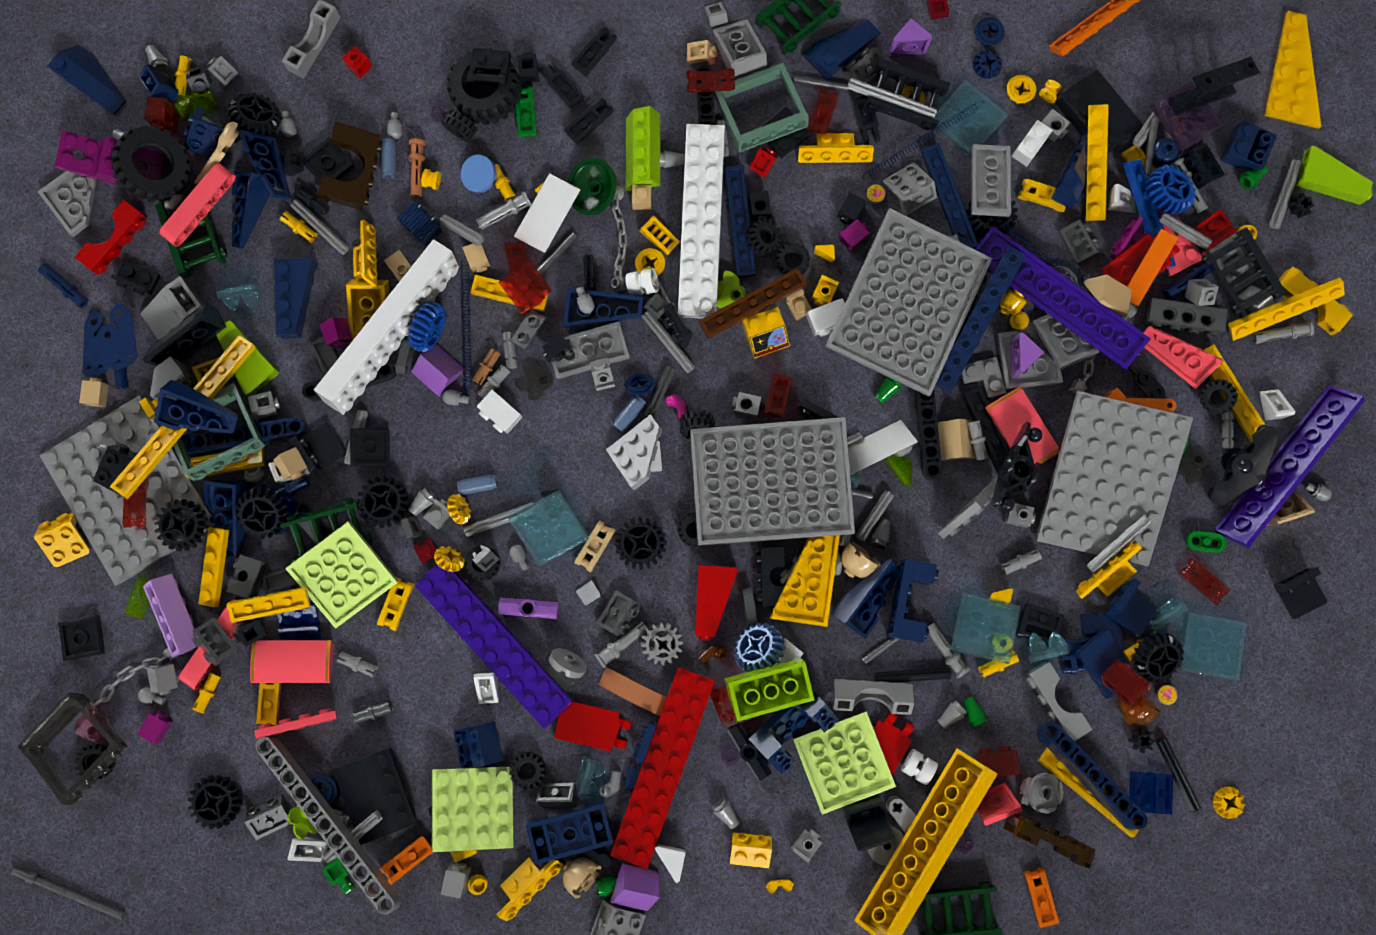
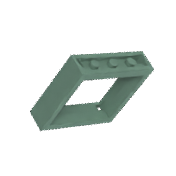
(773, 130)
(223, 397)

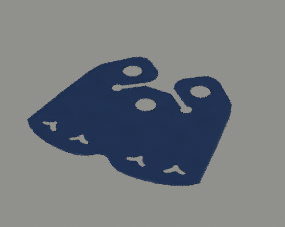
(108, 351)

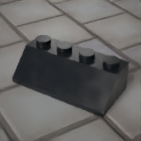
(187, 336)

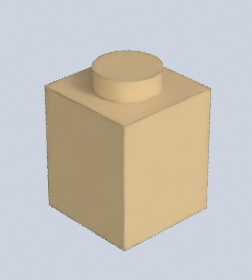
(641, 197)
(476, 257)
(94, 393)
(290, 464)

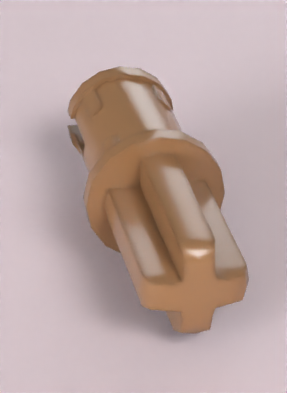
(486, 366)

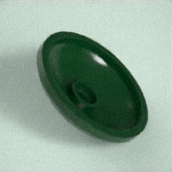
(589, 176)

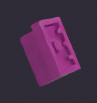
(1129, 237)

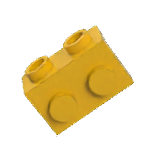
(751, 850)

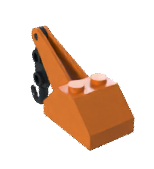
(1149, 387)

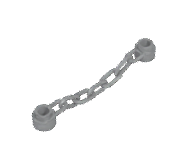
(619, 282)
(1080, 384)
(121, 678)

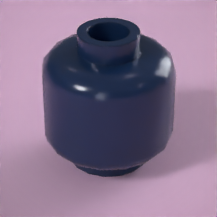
(1165, 151)

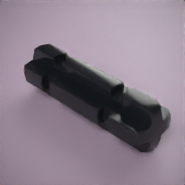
(588, 260)

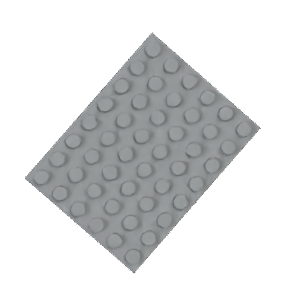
(908, 302)
(1110, 473)
(772, 481)
(100, 510)

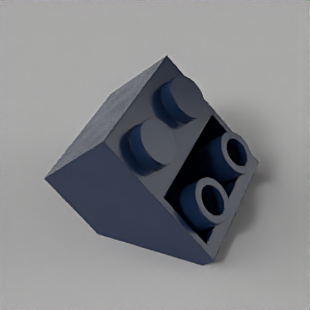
(1248, 146)
(478, 745)

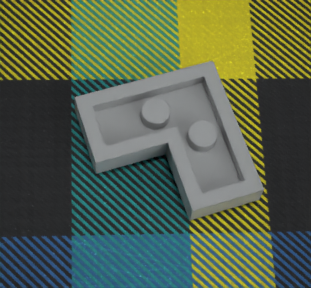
(987, 372)

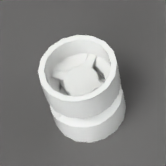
(642, 282)
(924, 772)

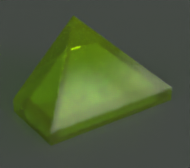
(192, 100)
(901, 468)
(138, 600)

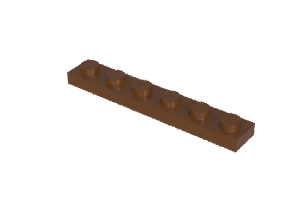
(752, 303)

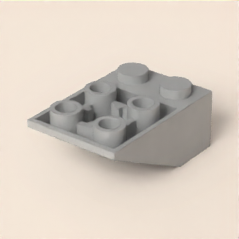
(171, 307)

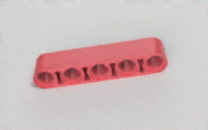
(197, 205)
(197, 667)

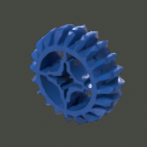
(1170, 189)
(427, 326)

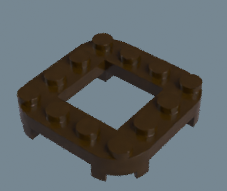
(1067, 846)

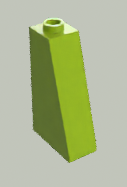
(1333, 178)
(255, 370)

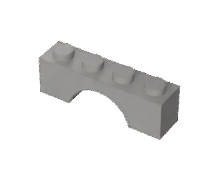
(322, 23)
(1044, 681)
(896, 696)

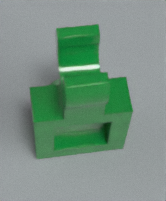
(337, 873)

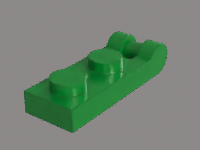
(526, 113)

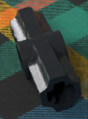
(755, 762)

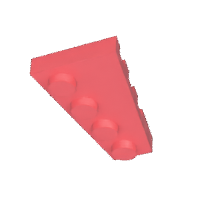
(1188, 251)
(1183, 358)
(288, 725)

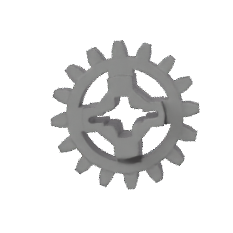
(656, 649)

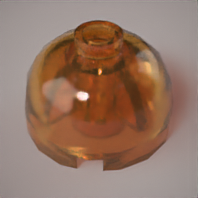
(1141, 714)

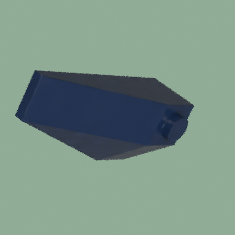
(838, 49)
(85, 74)
(267, 161)
(1073, 178)
(250, 202)
(187, 408)
(222, 498)
(861, 604)

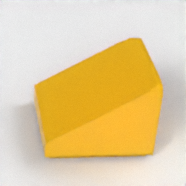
(826, 252)
(1002, 596)

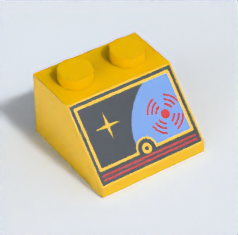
(766, 332)

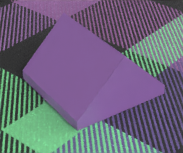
(910, 40)
(1023, 354)
(437, 369)
(636, 887)

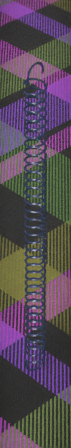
(896, 155)
(1037, 250)
(465, 328)

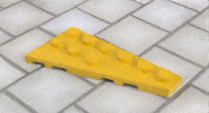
(1293, 81)
(810, 585)

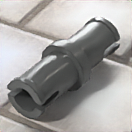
(372, 712)

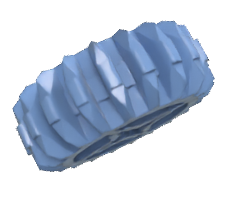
(759, 647)

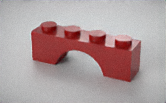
(127, 222)

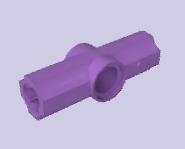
(515, 607)

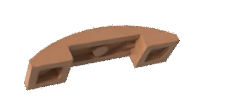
(632, 691)

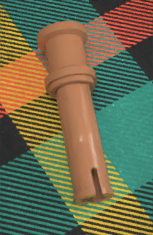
(416, 190)

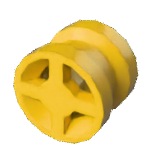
(1051, 91)
(431, 179)

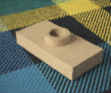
(398, 264)

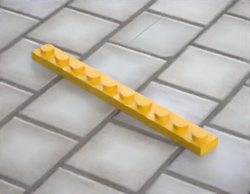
(165, 437)

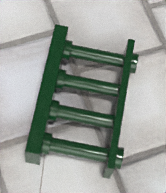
(780, 7)
(184, 265)
(346, 504)
(988, 927)

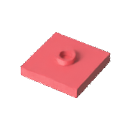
(998, 804)

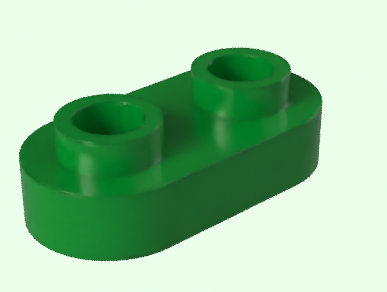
(1204, 542)

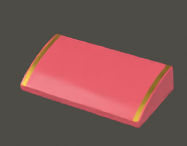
(1009, 416)
(291, 661)

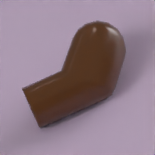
(713, 651)

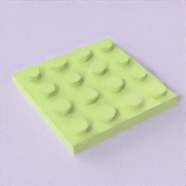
(342, 574)
(844, 763)
(472, 809)

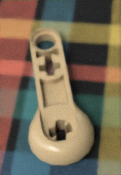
(225, 141)

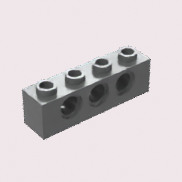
(1215, 317)

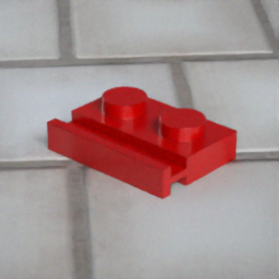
(1216, 228)

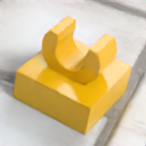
(149, 407)

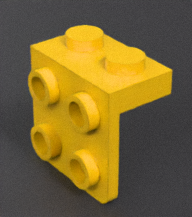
(61, 540)

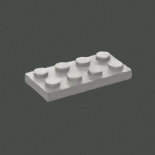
(990, 180)
(590, 346)

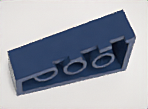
(292, 294)
(607, 308)

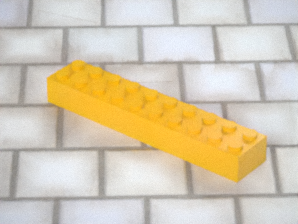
(926, 846)

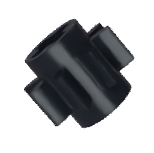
(1301, 205)
(1137, 741)

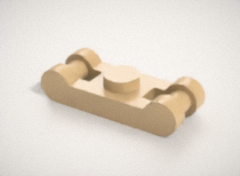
(595, 546)

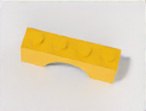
(1331, 315)

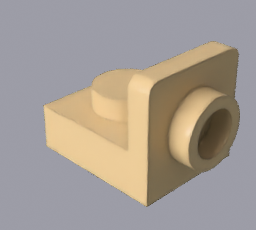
(701, 52)
(798, 304)

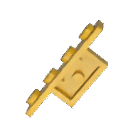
(835, 149)
(365, 255)
(1112, 574)
(525, 883)

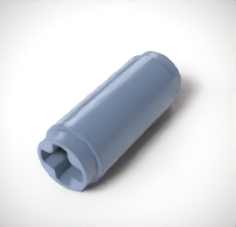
(388, 158)
(629, 413)
(477, 484)

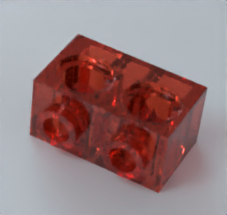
(162, 114)

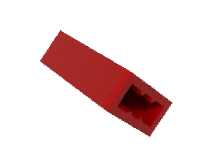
(712, 595)

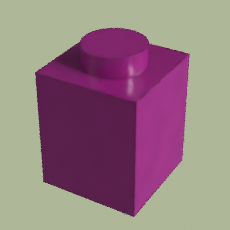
(854, 235)
(336, 332)
(155, 727)

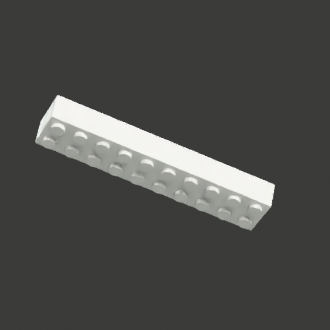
(701, 220)
(386, 328)

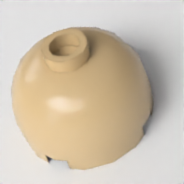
(858, 561)
(580, 875)

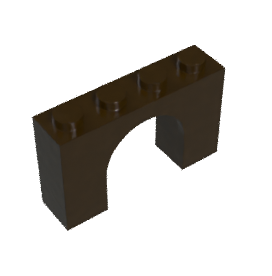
(365, 145)

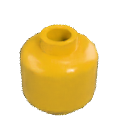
(1012, 302)

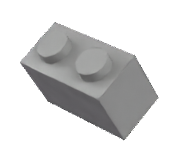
(456, 880)

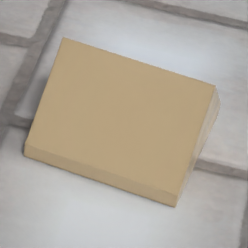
(1110, 293)
(955, 440)
(1293, 508)

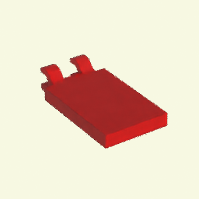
(1127, 263)
(591, 726)
(893, 740)

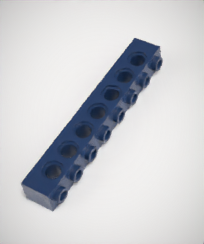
(980, 318)

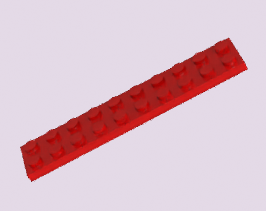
(662, 768)

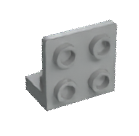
(911, 187)
(617, 921)

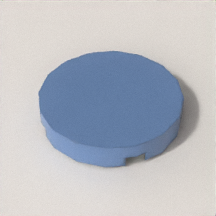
(478, 173)

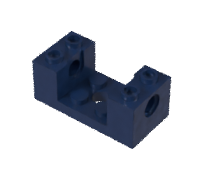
(913, 572)
(784, 724)
(591, 830)

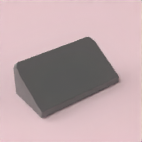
(557, 795)

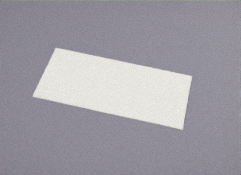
(547, 213)
(879, 446)

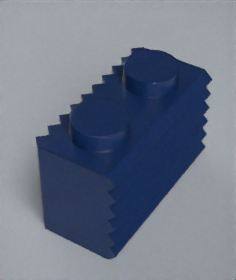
(158, 83)
(419, 224)

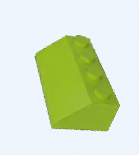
(643, 147)
(769, 689)

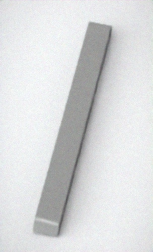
(336, 825)

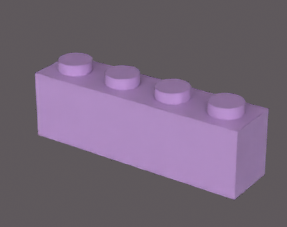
(171, 614)

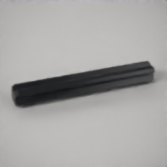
(913, 675)
(1178, 774)

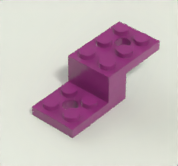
(98, 158)

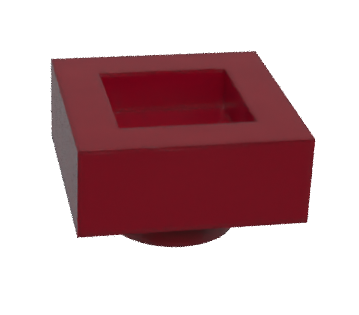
(937, 9)
(425, 550)

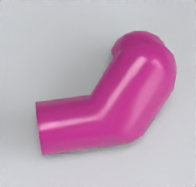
(678, 403)

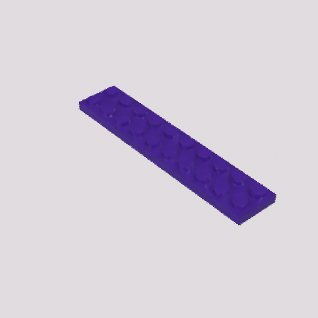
(1067, 303)
(1290, 465)
(495, 645)

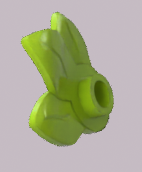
(727, 288)
(300, 822)

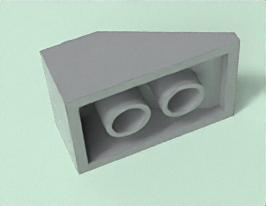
(740, 48)

